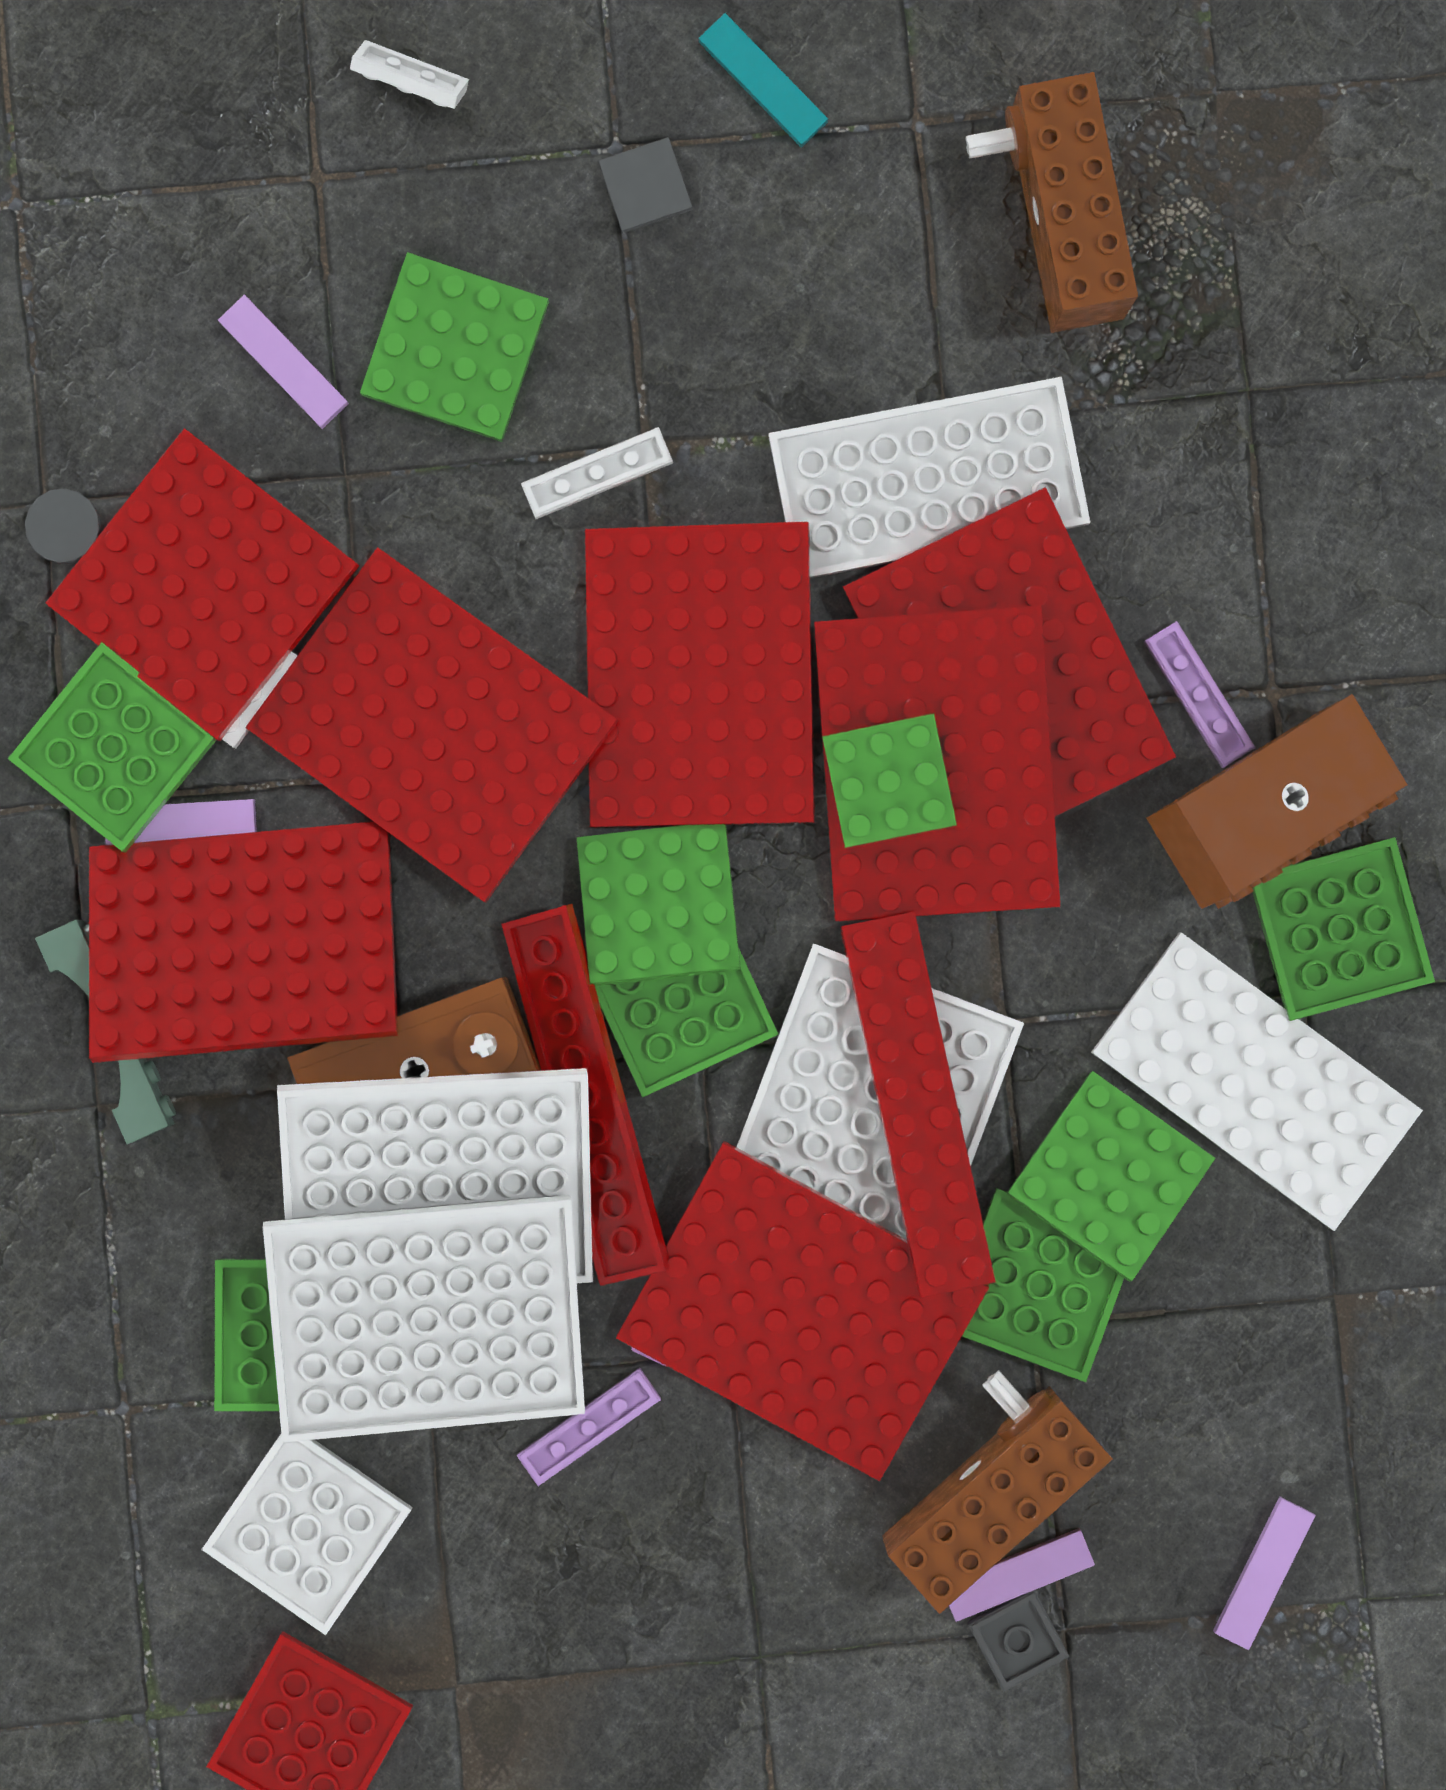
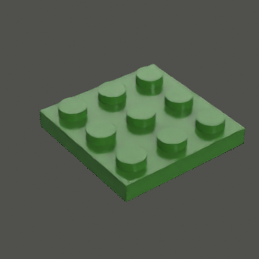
(889, 780)

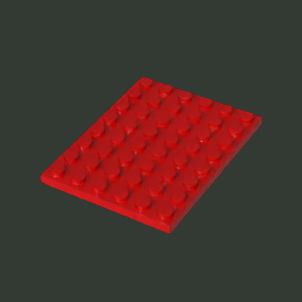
(1024, 557)
(706, 669)
(990, 709)
(431, 724)
(241, 942)
(798, 1312)

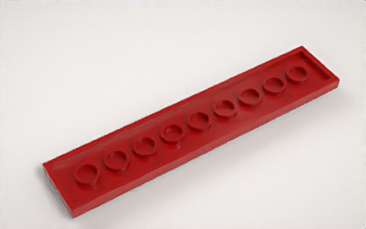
(573, 1035)
(917, 1105)

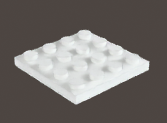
(307, 1530)

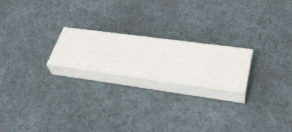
(597, 473)

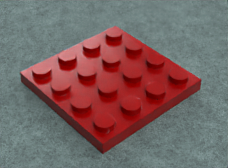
(308, 1725)

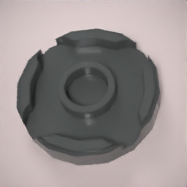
(62, 525)

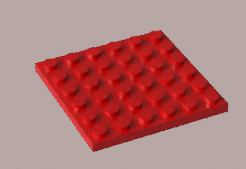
(202, 584)

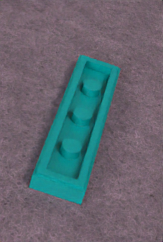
(763, 80)

